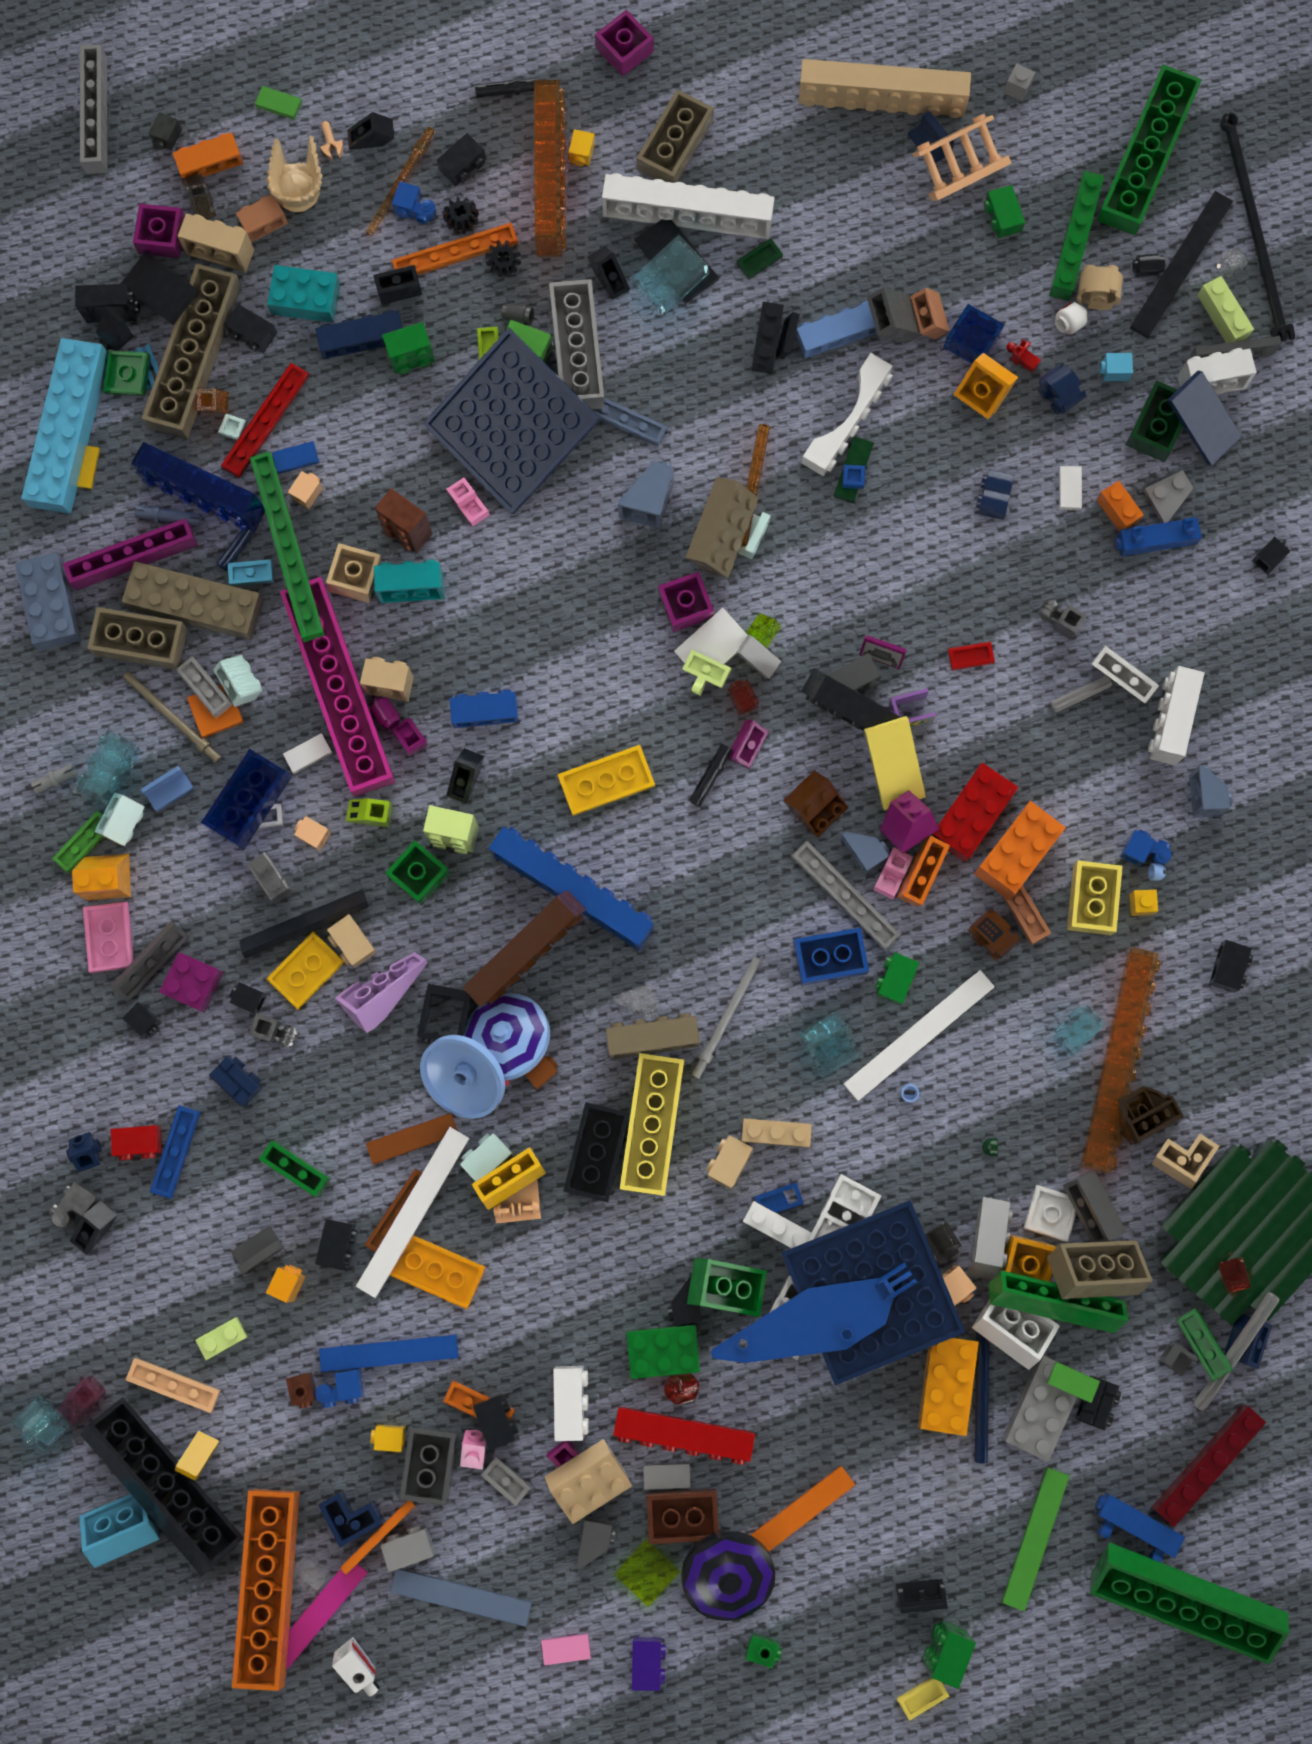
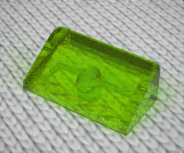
(764, 629)

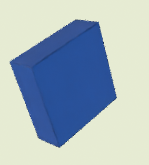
(853, 476)

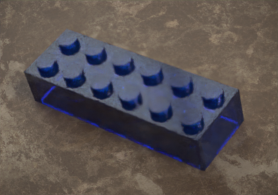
(198, 487)

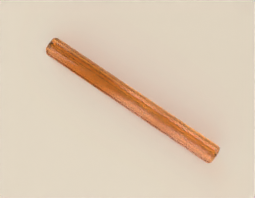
(756, 468)

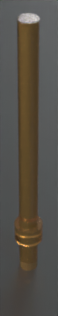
(419, 148)

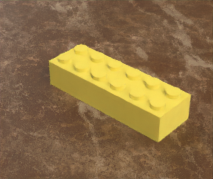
(652, 1124)

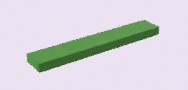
(1035, 1539)

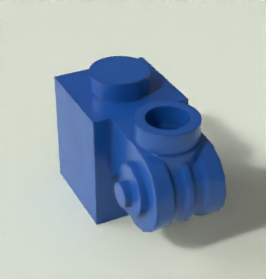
(407, 204)
(1141, 845)
(348, 1388)

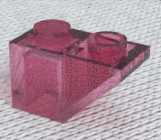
(81, 1399)

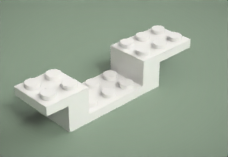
(845, 1205)

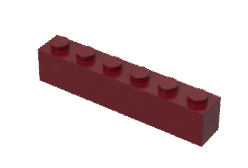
(1208, 1465)

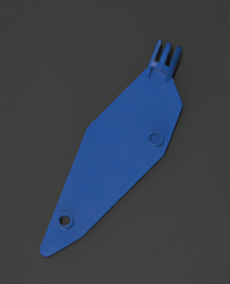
(817, 1321)

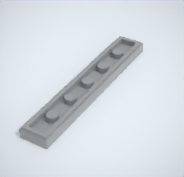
(845, 895)

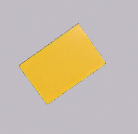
(305, 970)

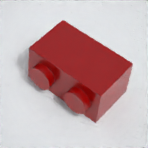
(136, 1141)

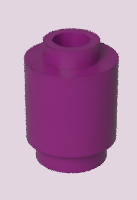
(385, 712)

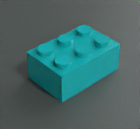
(303, 293)
(409, 581)

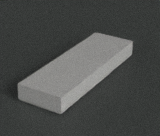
(204, 687)

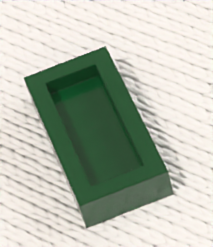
(759, 258)

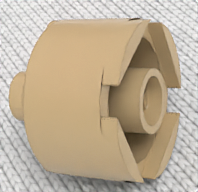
(1100, 287)

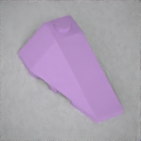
(375, 999)

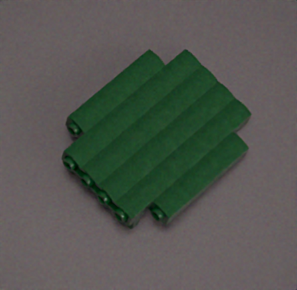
(1248, 1211)

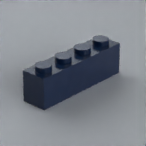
(356, 335)

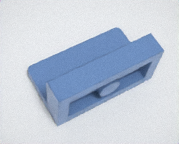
(167, 788)

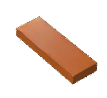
(464, 1398)

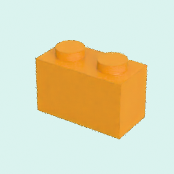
(286, 1283)

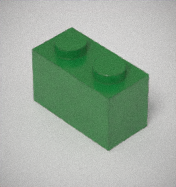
(1004, 211)
(897, 978)

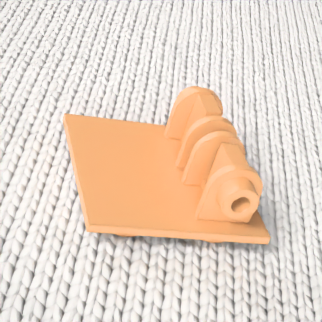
(520, 1206)

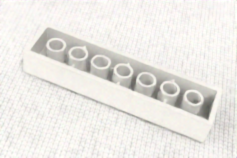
(687, 205)

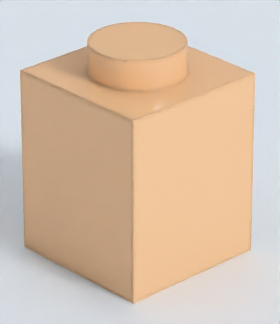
(305, 489)
(311, 833)

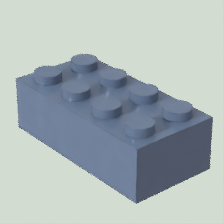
(47, 601)

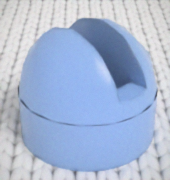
(1155, 872)
(908, 1097)

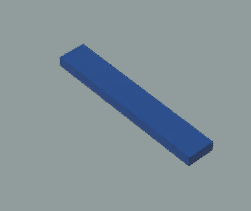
(388, 1353)

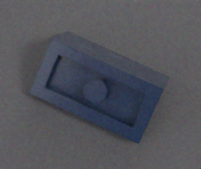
(930, 131)
(1254, 1353)

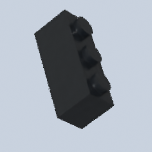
(767, 337)

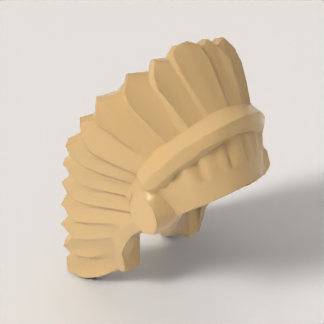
(295, 184)

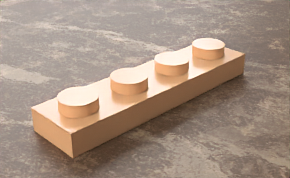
(173, 1385)

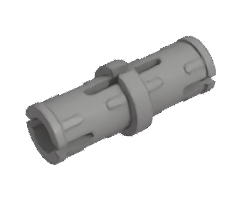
(54, 778)

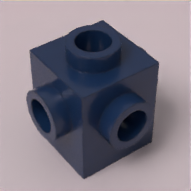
(84, 1151)

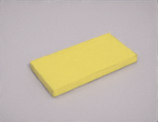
(894, 760)

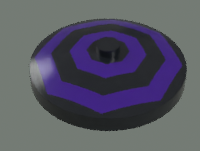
(728, 1576)

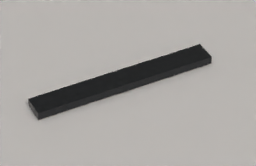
(1181, 264)

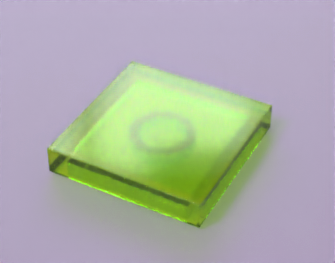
(646, 1572)

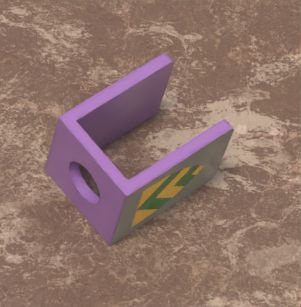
(909, 697)

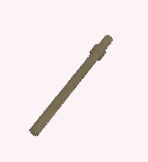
(201, 743)

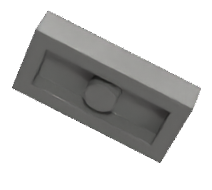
(257, 1250)

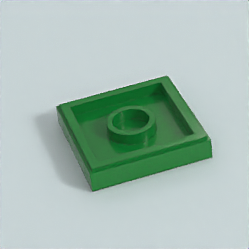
(126, 373)

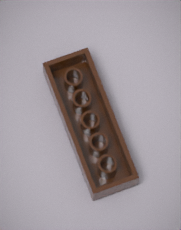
(526, 946)

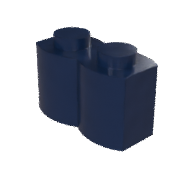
(996, 494)

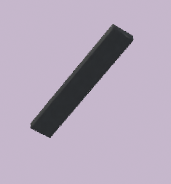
(303, 923)

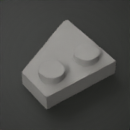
(1168, 495)

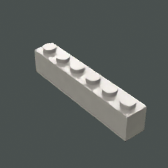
(93, 109)

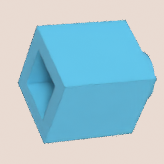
(1116, 367)

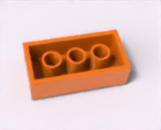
(1019, 850)

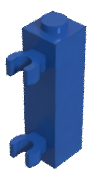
(1158, 536)
(1140, 1525)

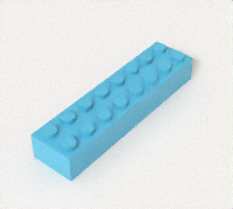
(65, 426)

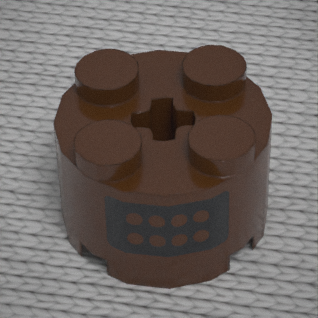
(994, 934)

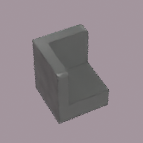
(1177, 1358)

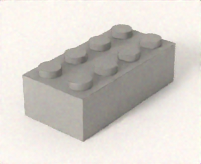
(1039, 1413)

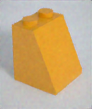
(102, 877)

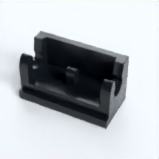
(921, 1595)

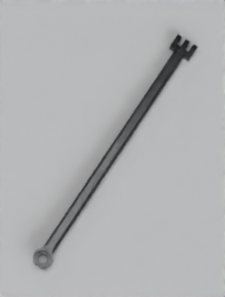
(1256, 230)

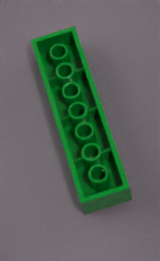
(1149, 150)
(1189, 1603)

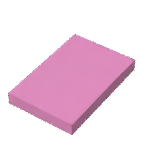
(108, 937)

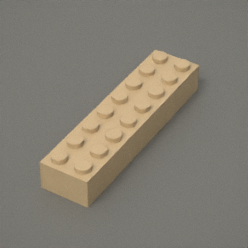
(884, 88)

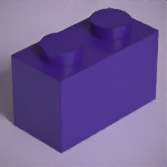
(647, 1663)

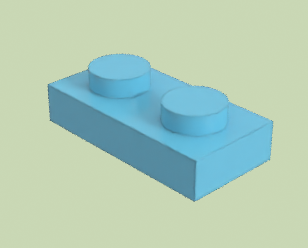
(250, 572)

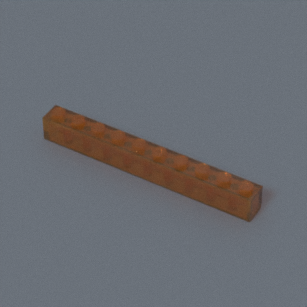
(1120, 1059)

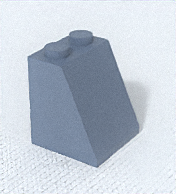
(648, 496)

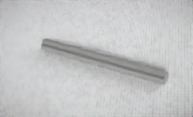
(1238, 1348)

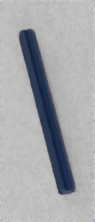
(982, 1400)

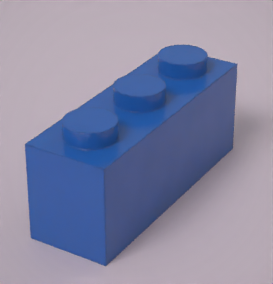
(484, 709)

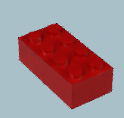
(974, 811)

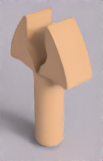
(330, 141)

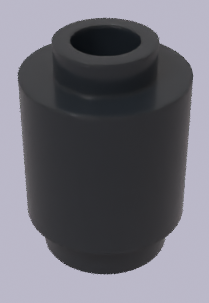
(1148, 265)

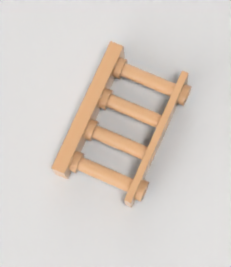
(977, 172)

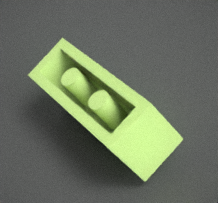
(1225, 311)

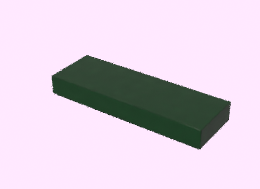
(857, 455)

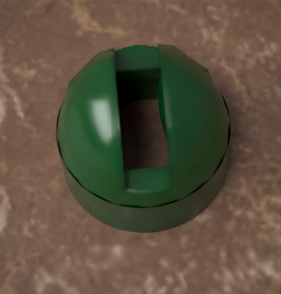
(990, 1146)

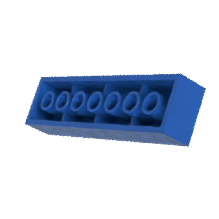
(556, 878)

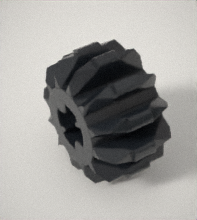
(461, 215)
(503, 266)

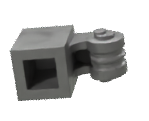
(1065, 621)
(271, 1031)
(77, 1199)

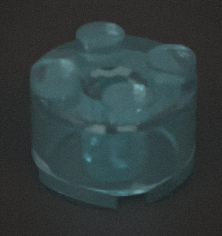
(41, 1424)

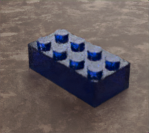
(246, 799)

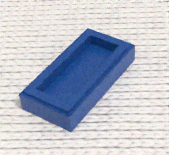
(295, 457)
(776, 1200)

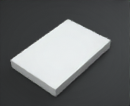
(715, 639)

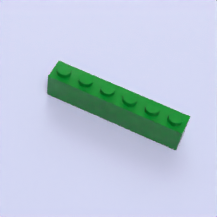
(1076, 235)
(1044, 1300)

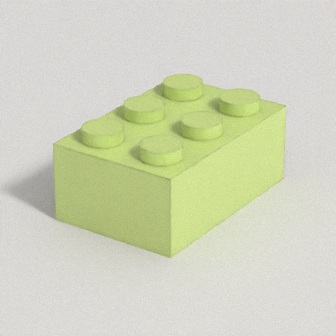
(451, 829)

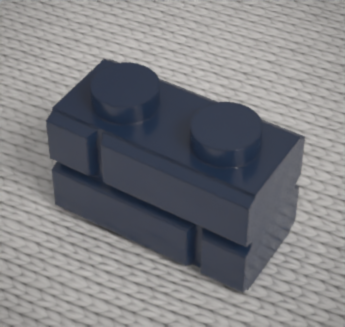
(236, 1081)

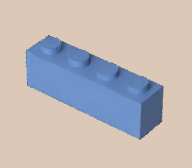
(835, 330)

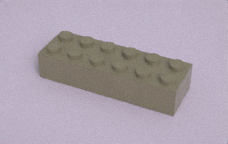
(192, 600)

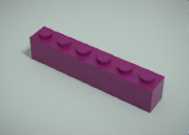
(121, 556)

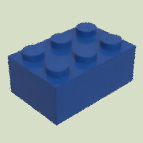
(830, 956)

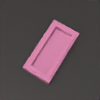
(566, 1649)

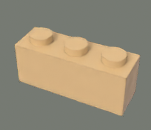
(776, 1133)

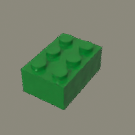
(727, 1287)
(663, 1351)
(949, 1653)

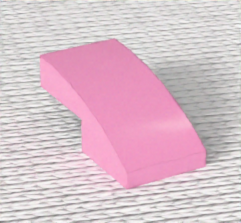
(468, 502)
(893, 873)

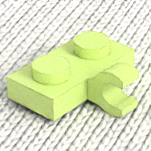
(705, 670)

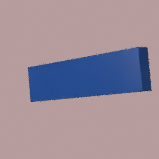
(175, 1152)

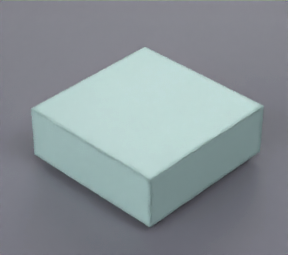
(232, 427)

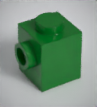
(763, 1650)

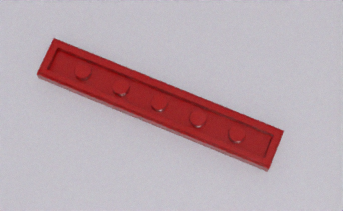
(265, 420)

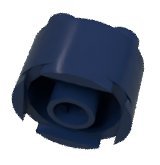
(1061, 388)

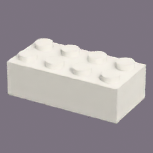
(1176, 715)

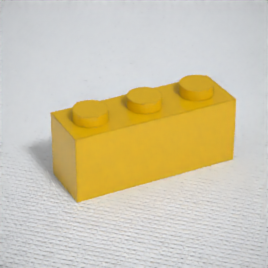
(508, 1178)

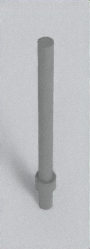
(706, 1055)

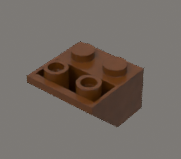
(816, 803)

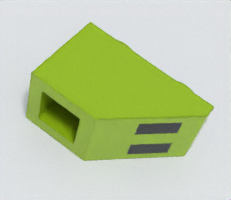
(369, 812)

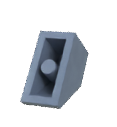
(866, 850)

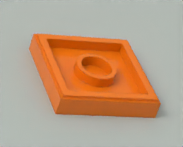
(207, 723)

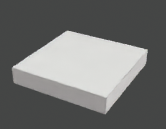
(1050, 1214)

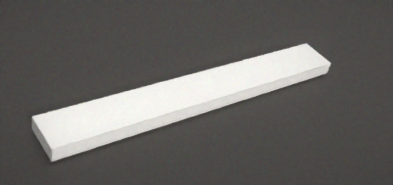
(918, 1035)
(412, 1212)

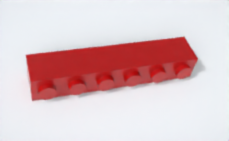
(684, 1434)

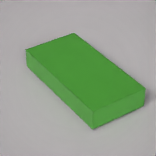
(278, 102)
(1073, 1382)

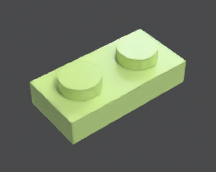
(221, 1338)

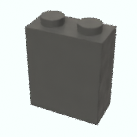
(893, 315)

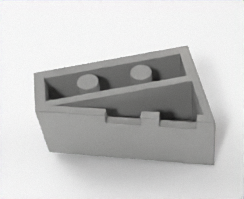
(990, 1238)

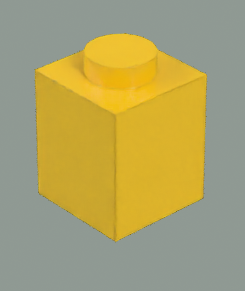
(581, 148)
(1143, 902)
(388, 1438)

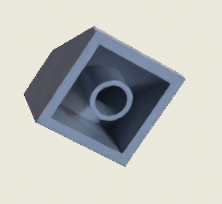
(1208, 794)

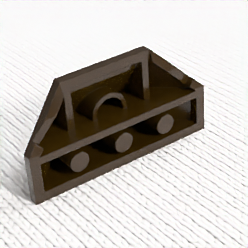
(1146, 1113)

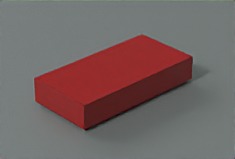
(971, 656)

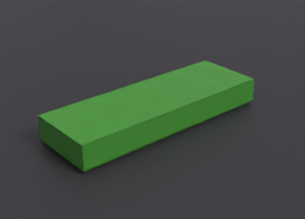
(79, 845)

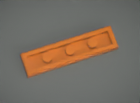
(377, 1536)

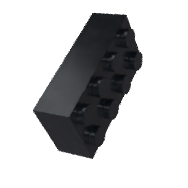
(845, 702)
(596, 1152)

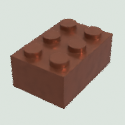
(403, 521)
(681, 1515)

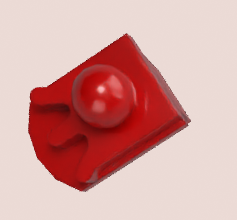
(1022, 356)

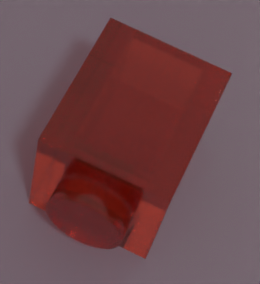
(742, 697)

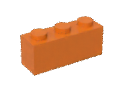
(208, 156)
(923, 871)

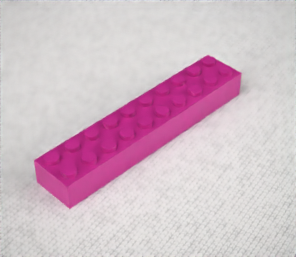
(342, 698)

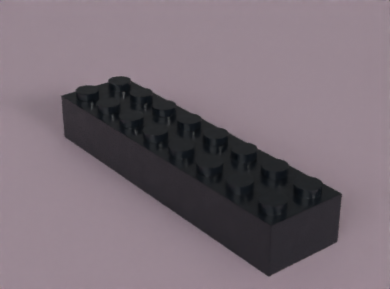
(166, 1495)

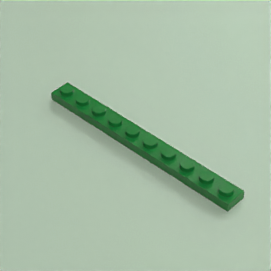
(287, 547)

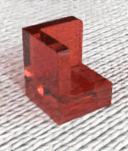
(1234, 1274)

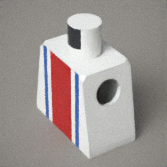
(355, 1668)

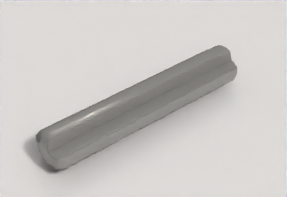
(1081, 694)

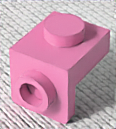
(473, 1450)

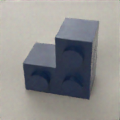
(345, 1522)

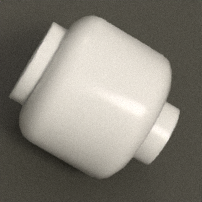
(1071, 318)

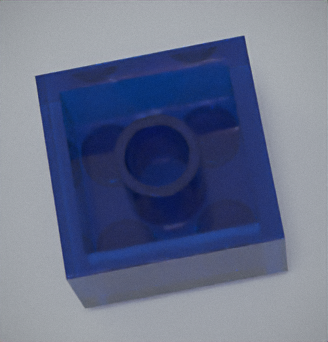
(973, 334)

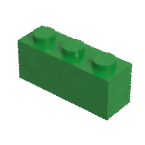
(295, 1168)

